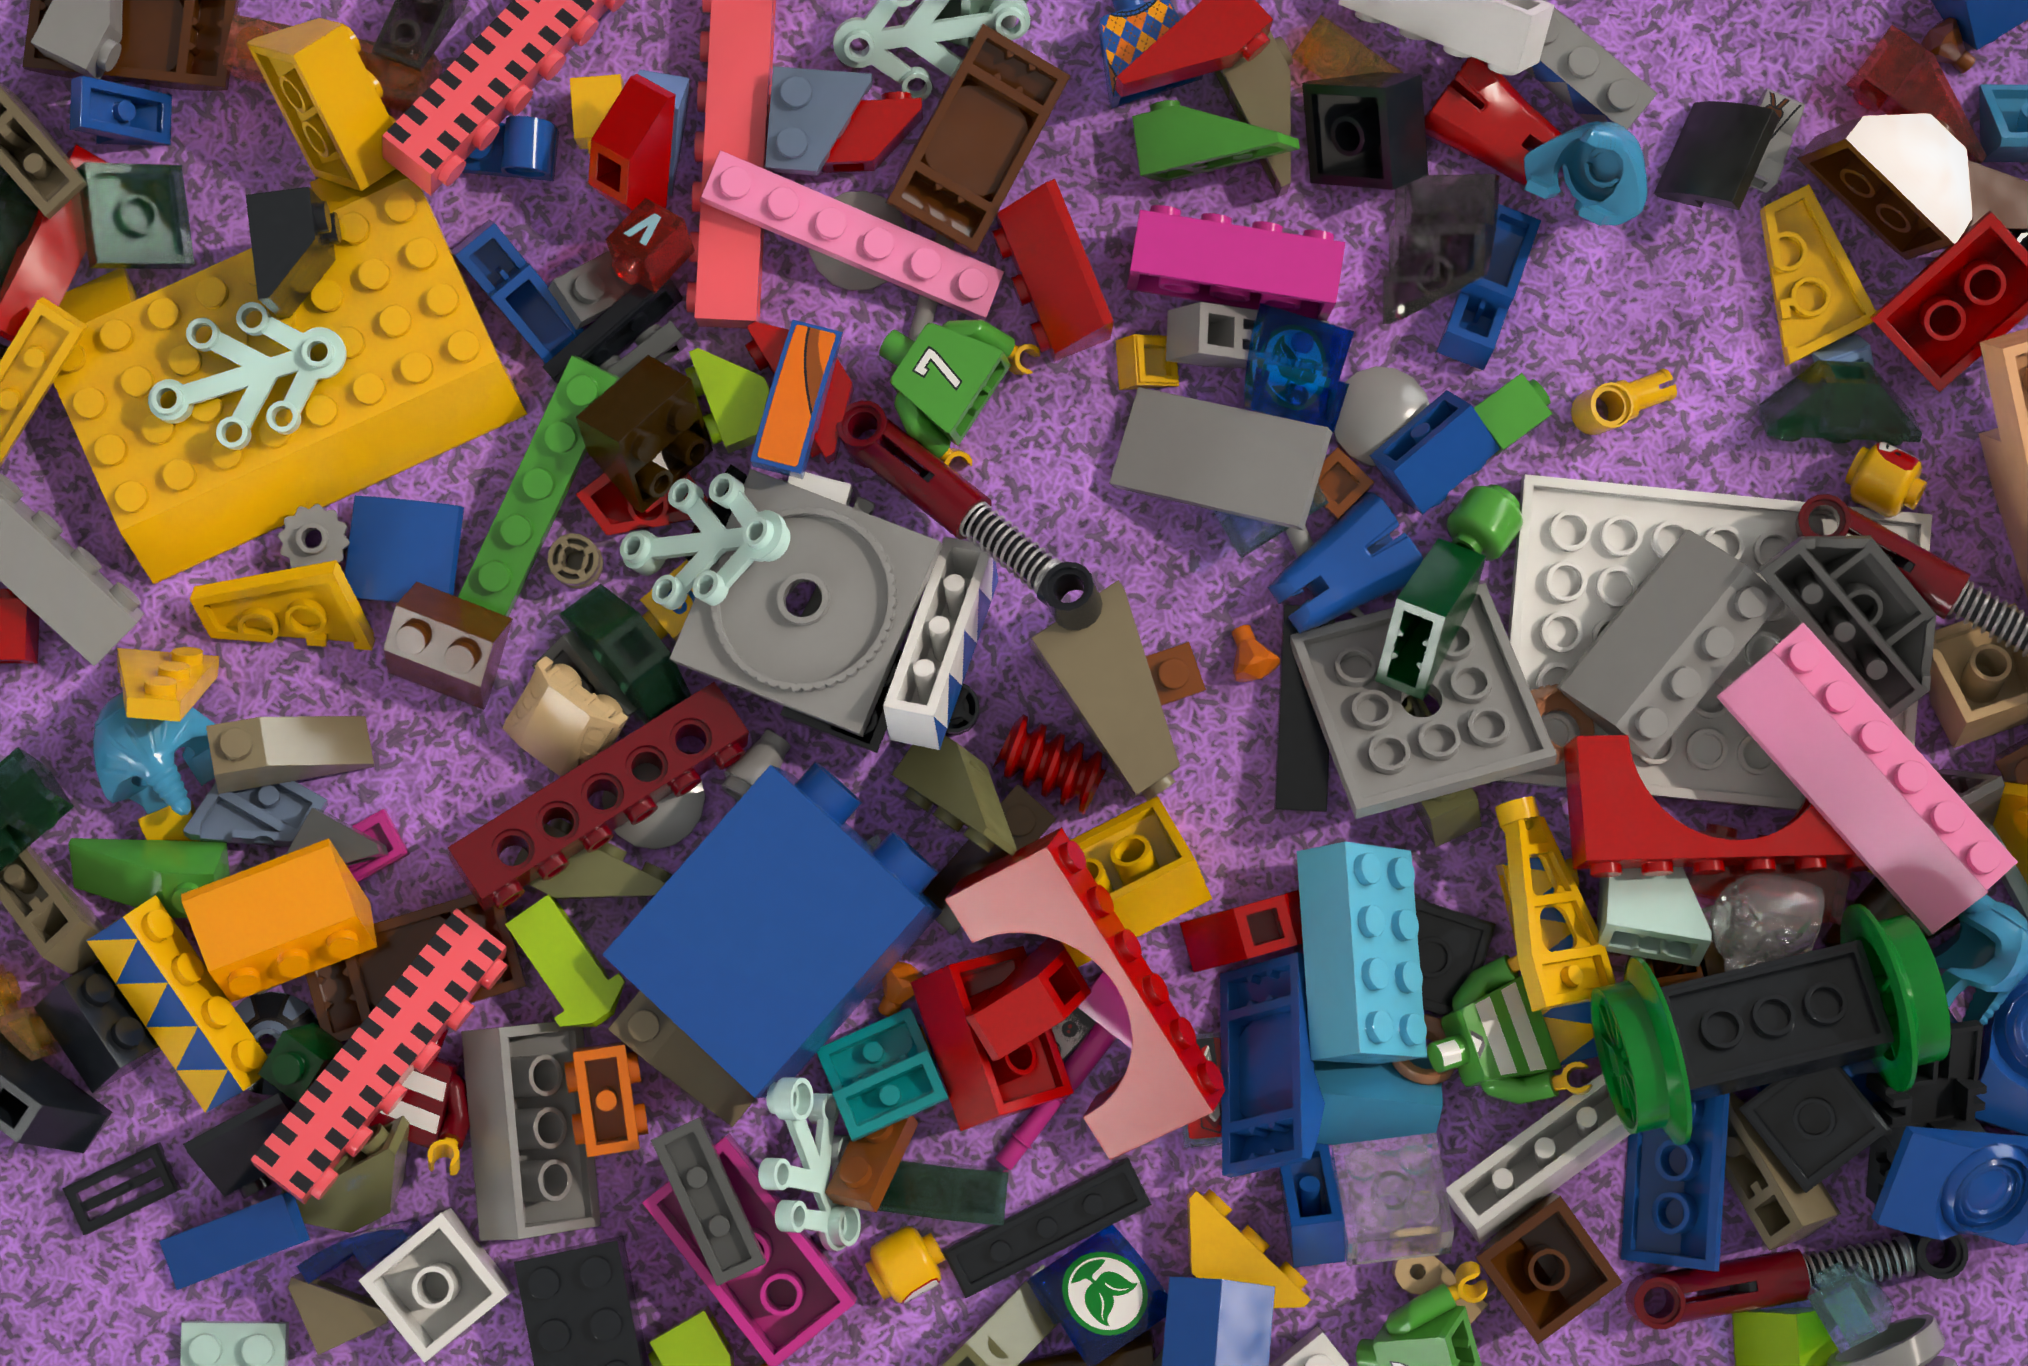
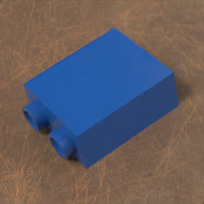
(776, 926)

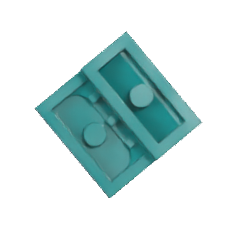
(882, 1074)

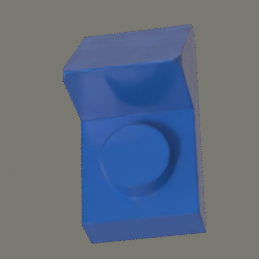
(120, 112)

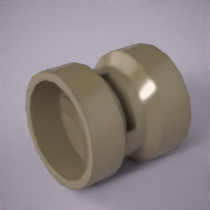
(583, 561)

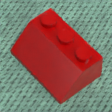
(1053, 273)
(975, 1084)

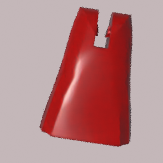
(1488, 120)

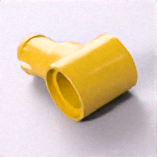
(1622, 400)

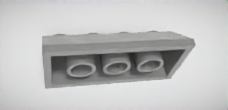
(1669, 643)
(522, 1133)

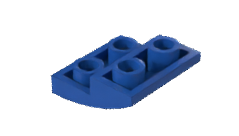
(401, 544)

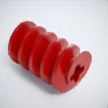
(1051, 764)

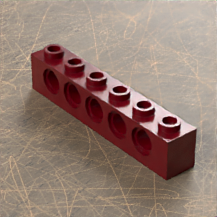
(702, 715)

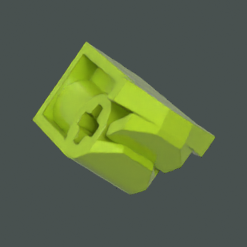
(566, 964)

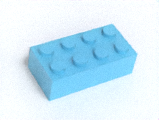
(1361, 954)

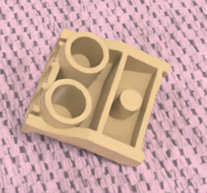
(561, 719)

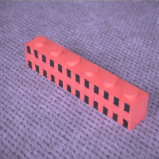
(486, 85)
(380, 1056)

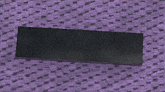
(1301, 745)
(1047, 1227)

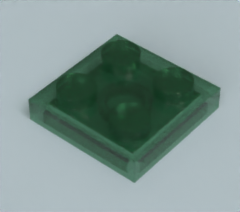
(135, 216)

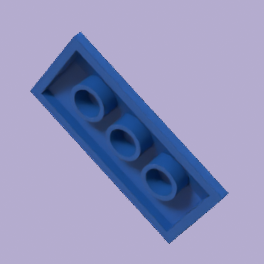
(1677, 1192)
(1217, 1323)

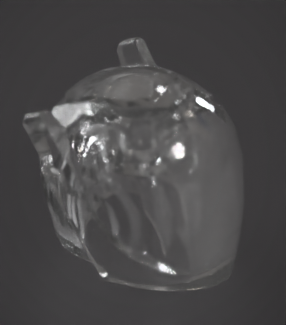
(1765, 919)

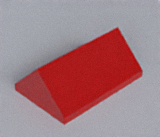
(1959, 301)

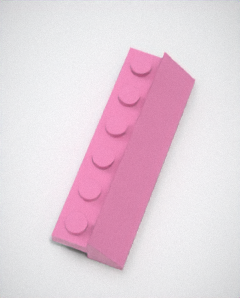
(1867, 780)

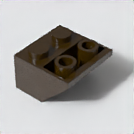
(646, 431)

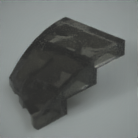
(1438, 240)

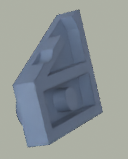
(809, 116)
(254, 815)

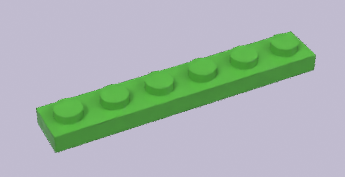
(535, 492)

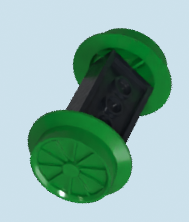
(1771, 1022)

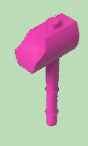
(1112, 1022)

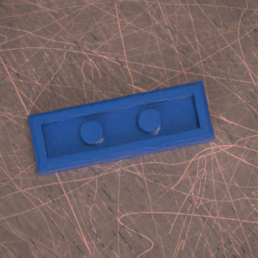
(234, 1240)

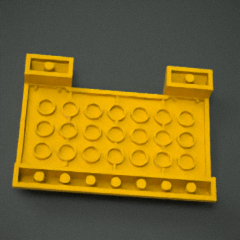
(410, 388)

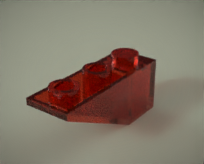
(1907, 79)

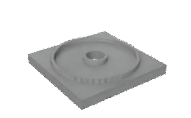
(844, 651)
(1394, 759)

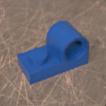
(521, 149)

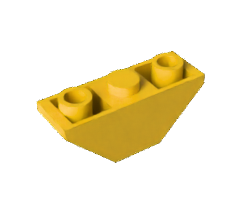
(1226, 1253)

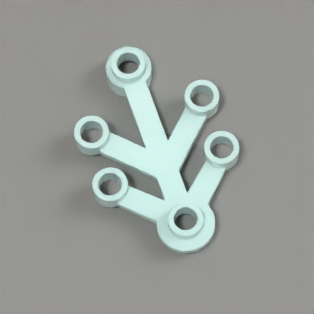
(921, 35)
(256, 373)
(759, 539)
(834, 1223)

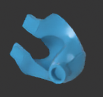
(1600, 168)
(138, 757)
(1985, 954)

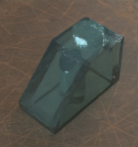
(1850, 1304)

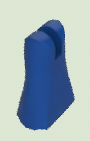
(1349, 565)

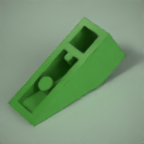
(1188, 142)
(140, 869)

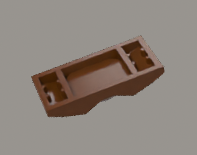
(161, 44)
(977, 138)
(353, 987)

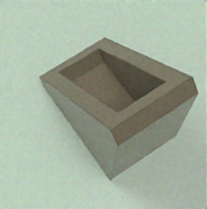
(333, 1313)

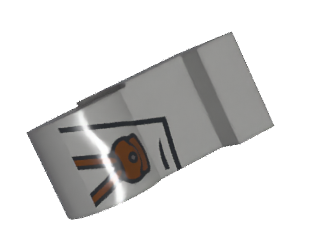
(1772, 162)

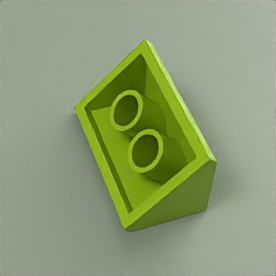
(1781, 1338)

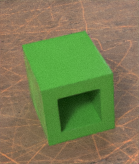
(1514, 411)

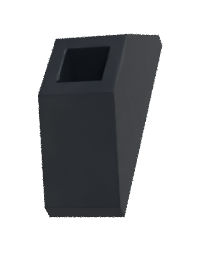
(44, 1105)

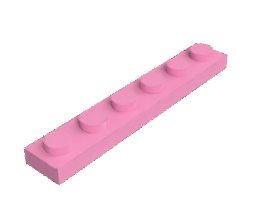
(851, 236)

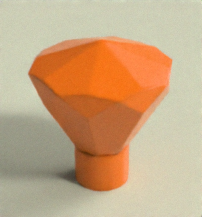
(1252, 658)
(897, 987)

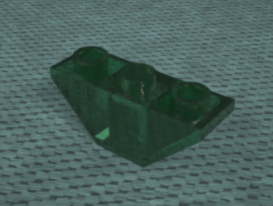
(1840, 405)
(627, 651)

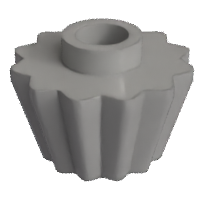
(301, 524)

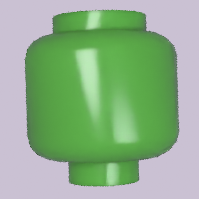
(1485, 520)

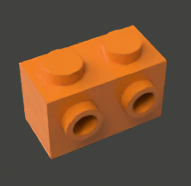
(608, 1113)

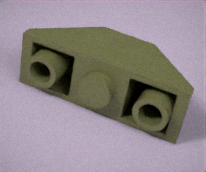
(365, 1182)

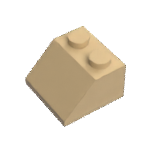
(1976, 683)

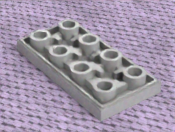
(1221, 458)

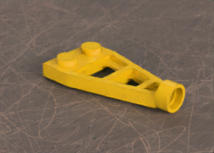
(1549, 976)

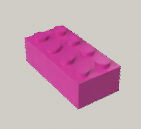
(1235, 263)
(779, 1301)

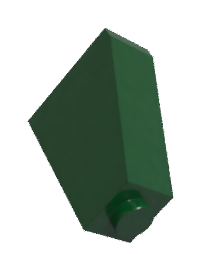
(1429, 617)

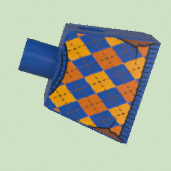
(1130, 33)

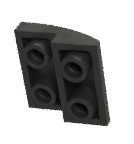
(1717, 154)

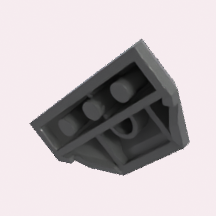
(1860, 613)

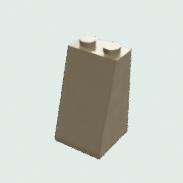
(1113, 693)

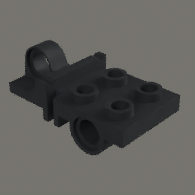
(1939, 1099)

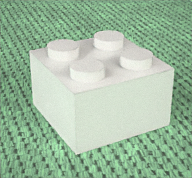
(437, 1284)

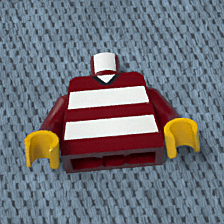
(435, 1109)

